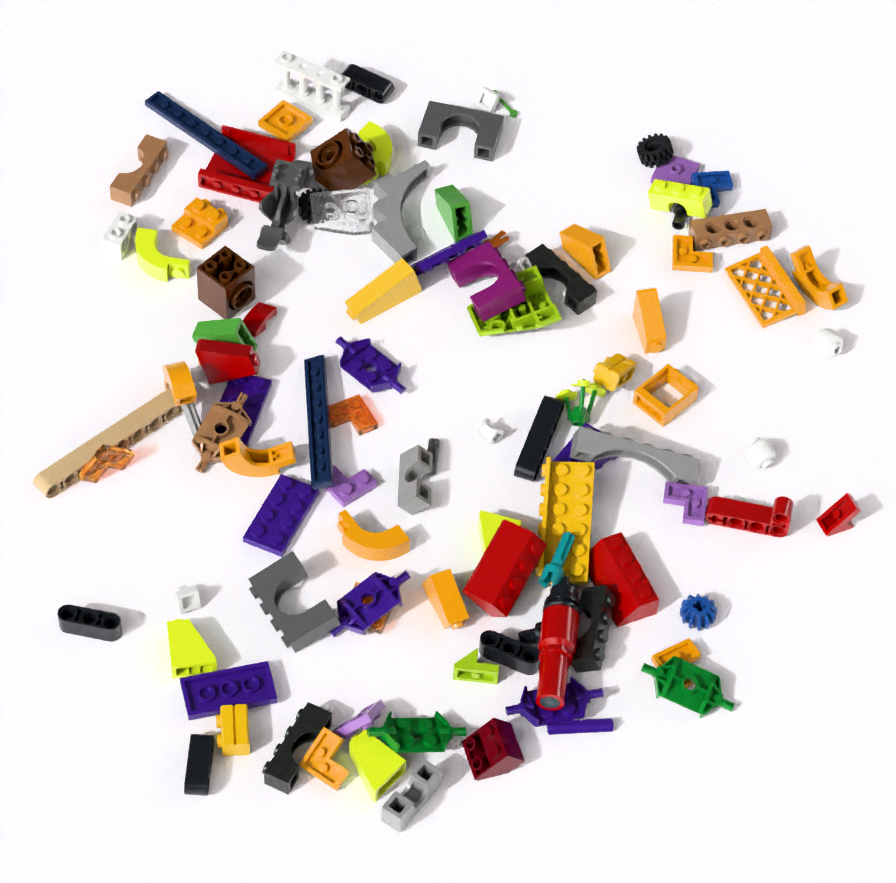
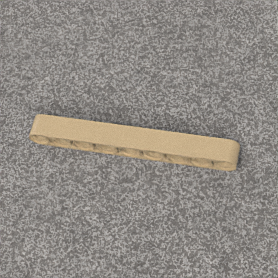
(121, 434)

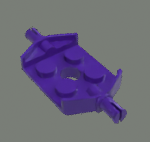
(362, 355)
(359, 616)
(574, 705)

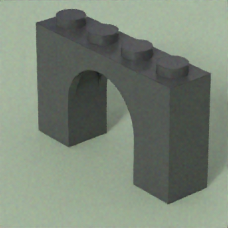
(442, 116)
(297, 629)

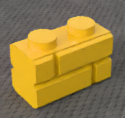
(614, 371)
(234, 730)

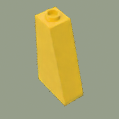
(384, 292)

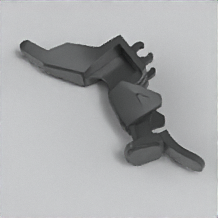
(282, 203)

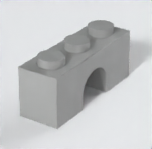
(413, 466)
(403, 806)

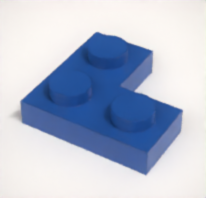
(714, 180)

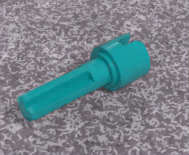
(554, 571)

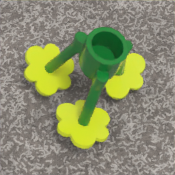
(579, 414)

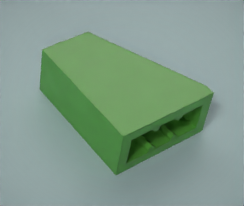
(455, 211)
(224, 330)

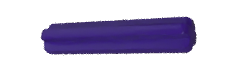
(581, 726)

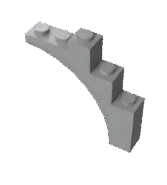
(392, 194)

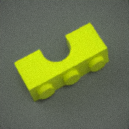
(694, 198)

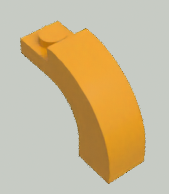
(813, 283)
(179, 380)
(256, 462)
(370, 545)

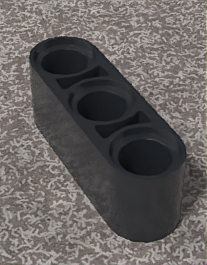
(368, 84)
(97, 629)
(516, 660)
(199, 765)

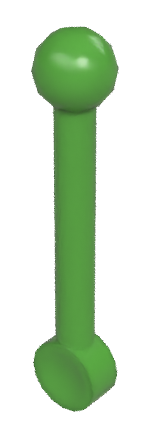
(513, 113)

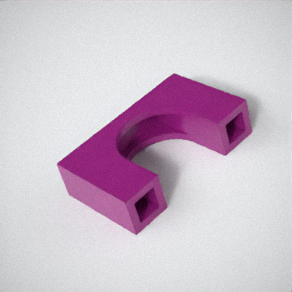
(482, 262)

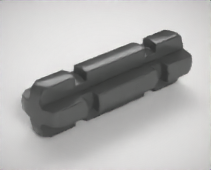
(433, 447)

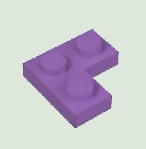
(349, 490)
(689, 496)
(363, 719)

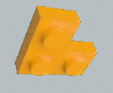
(688, 260)
(684, 650)
(319, 759)

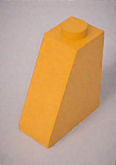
(586, 249)
(649, 320)
(446, 599)

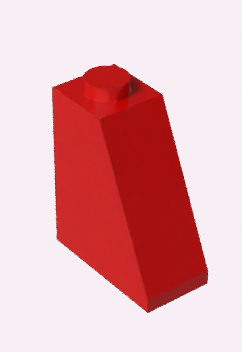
(226, 360)

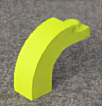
(381, 147)
(155, 263)

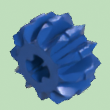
(698, 611)

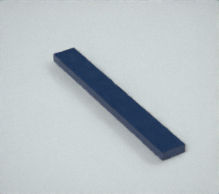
(206, 135)
(318, 422)

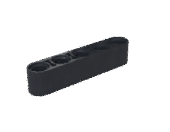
(539, 438)

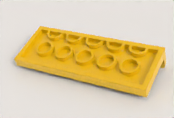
(567, 509)

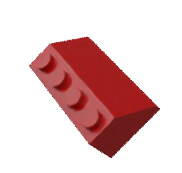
(616, 566)
(504, 569)

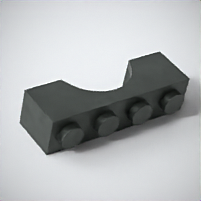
(579, 293)
(597, 605)
(283, 770)

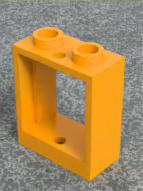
(655, 408)

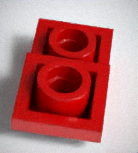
(257, 318)

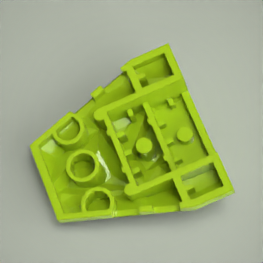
(532, 313)

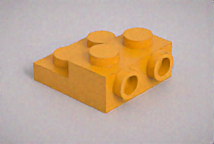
(200, 222)

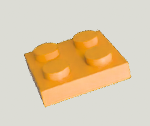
(285, 121)

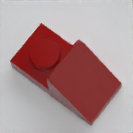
(839, 516)

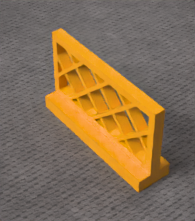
(781, 283)

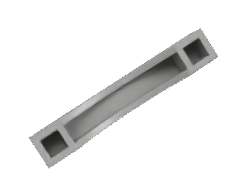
(594, 445)

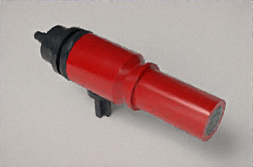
(557, 643)

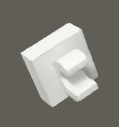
(487, 99)
(187, 598)

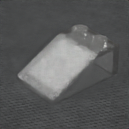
(343, 211)

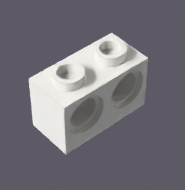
(120, 235)

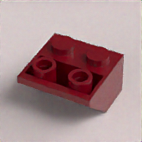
(492, 750)

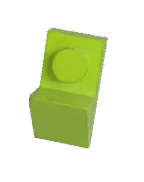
(469, 670)

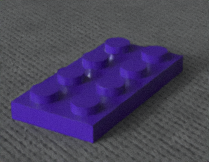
(449, 252)
(257, 391)
(281, 515)
(231, 686)

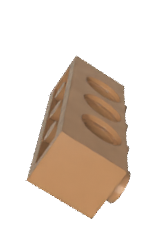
(730, 229)

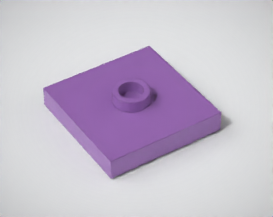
(676, 170)

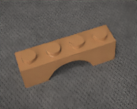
(129, 186)

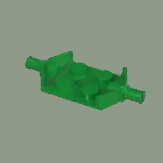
(670, 685)
(433, 733)

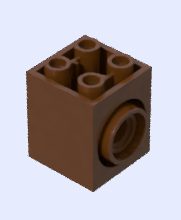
(343, 161)
(226, 282)

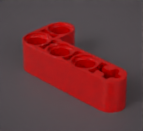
(751, 517)

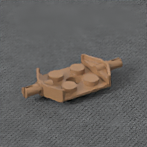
(225, 414)

